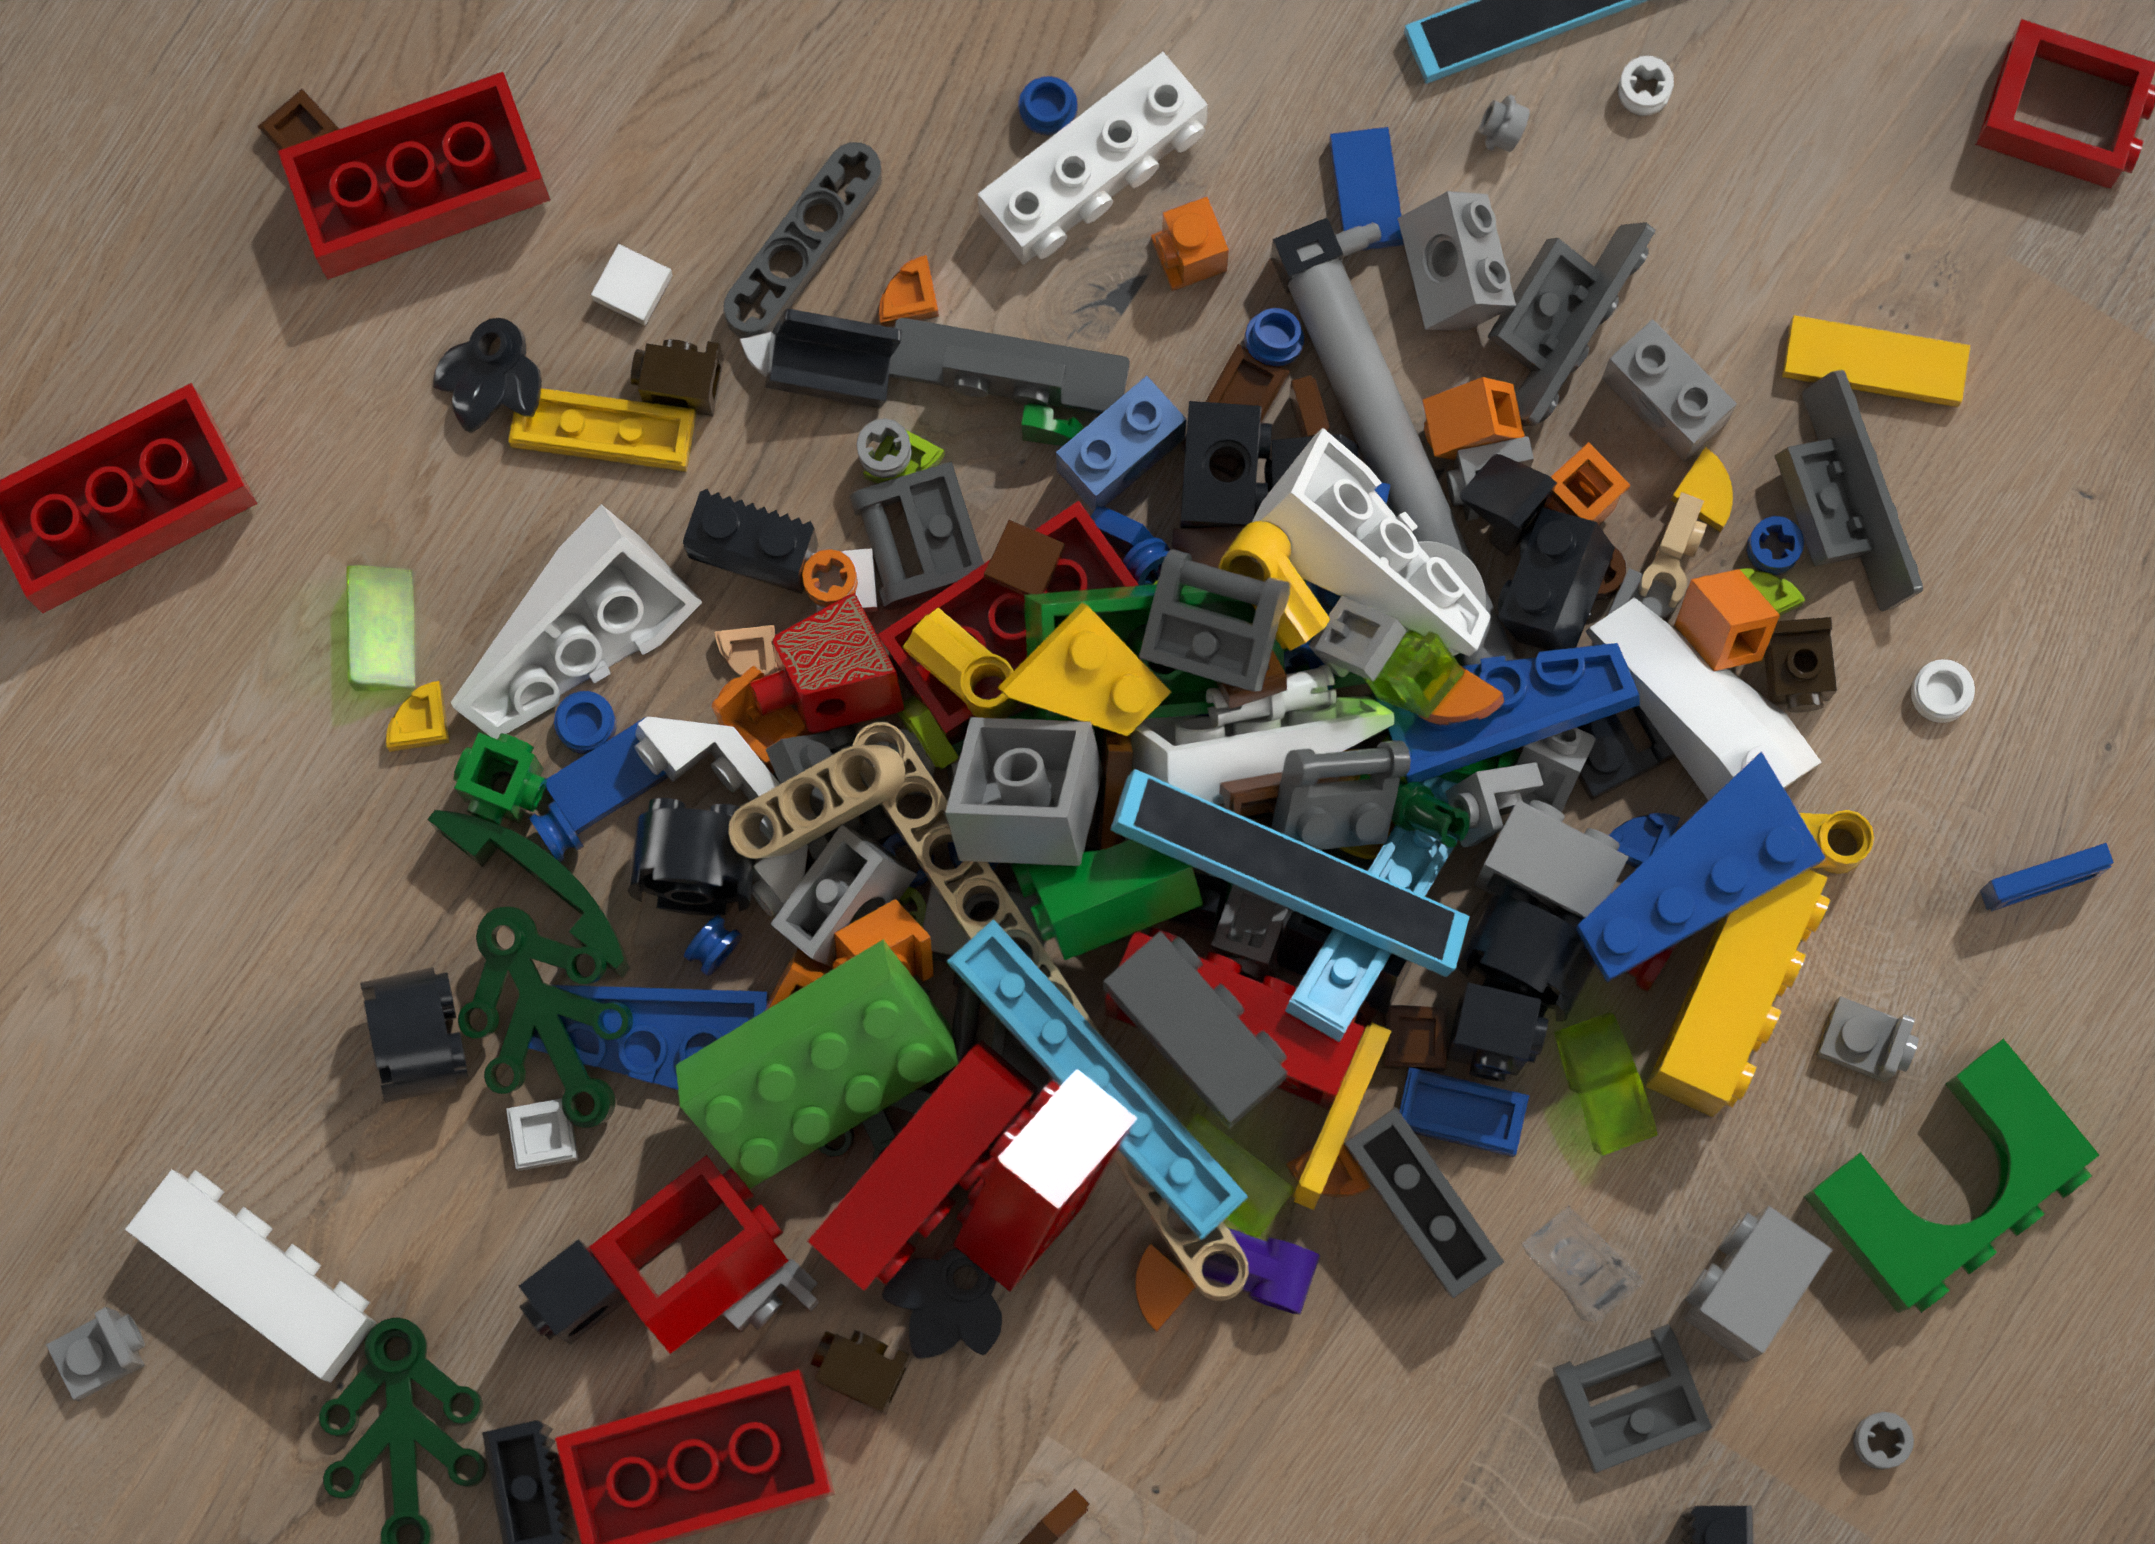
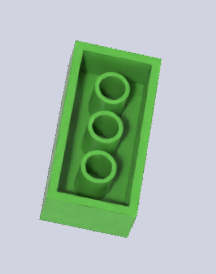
(816, 1064)

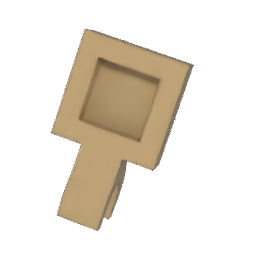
(1679, 538)

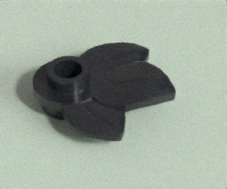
(486, 380)
(941, 1309)

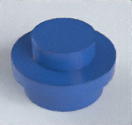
(1047, 105)
(1274, 337)

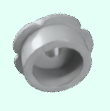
(1504, 123)

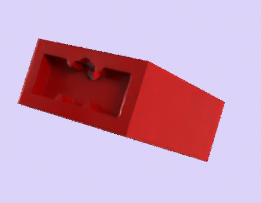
(2052, 150)
(716, 1281)

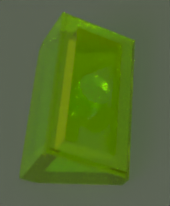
(380, 628)
(1264, 1188)

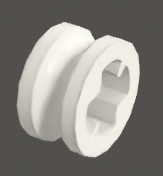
(1648, 68)

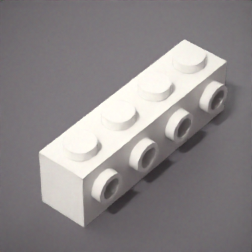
(1094, 159)
(252, 1275)

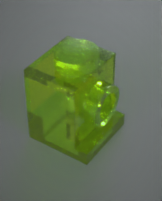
(1417, 674)

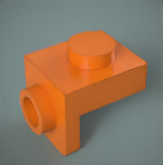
(738, 709)

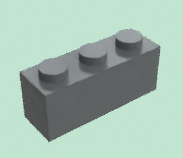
(1197, 1028)
(1423, 1202)

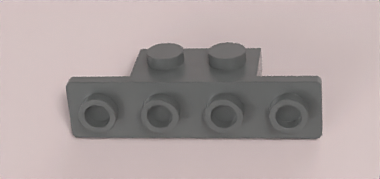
(1560, 310)
(1008, 367)
(1844, 496)

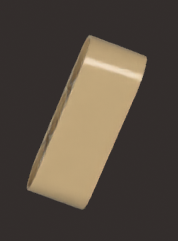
(790, 806)

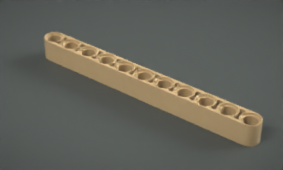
(976, 877)

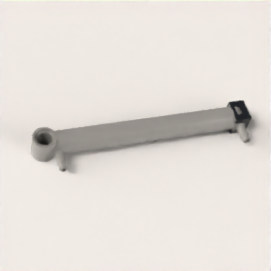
(1313, 272)

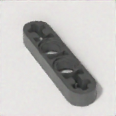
(809, 245)

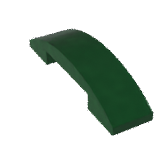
(482, 838)

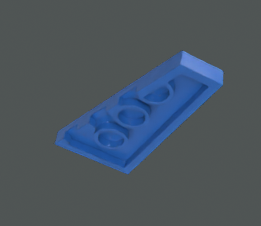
(1540, 700)
(1711, 866)
(665, 1027)

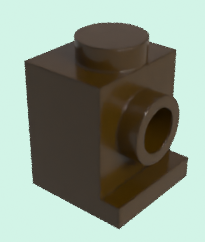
(679, 375)
(1785, 682)
(860, 1368)

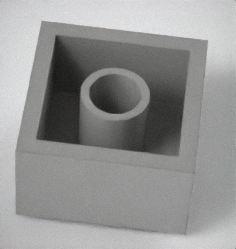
(1024, 791)
(1552, 861)
(1757, 1282)

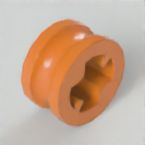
(823, 562)

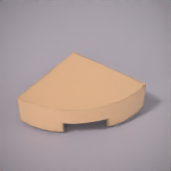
(748, 648)

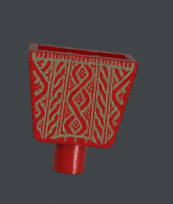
(830, 670)

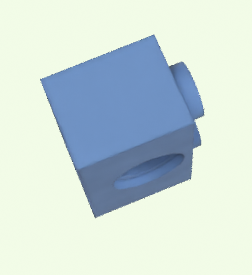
(1121, 444)

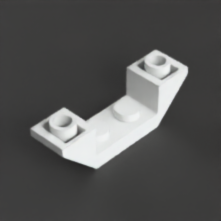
(682, 744)

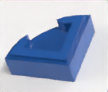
(1118, 529)
(1643, 836)

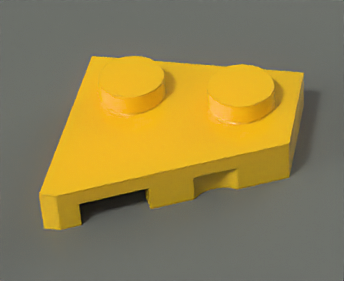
(1087, 676)

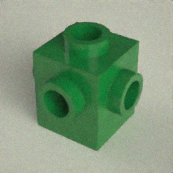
(487, 762)

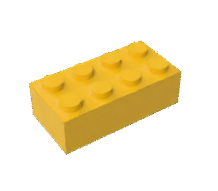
(1733, 995)

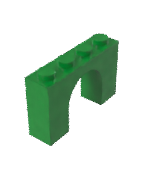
(1108, 894)
(2035, 1153)

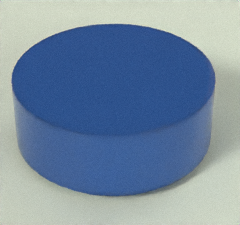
(584, 721)

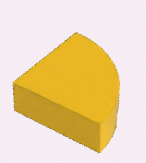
(1712, 484)
(419, 720)

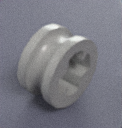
(890, 465)
(1888, 1422)

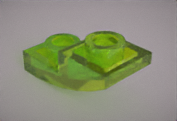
(1607, 1083)

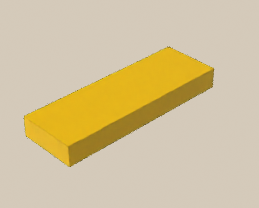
(1877, 360)
(607, 430)
(1341, 1115)

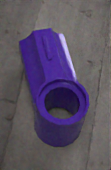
(1276, 1271)

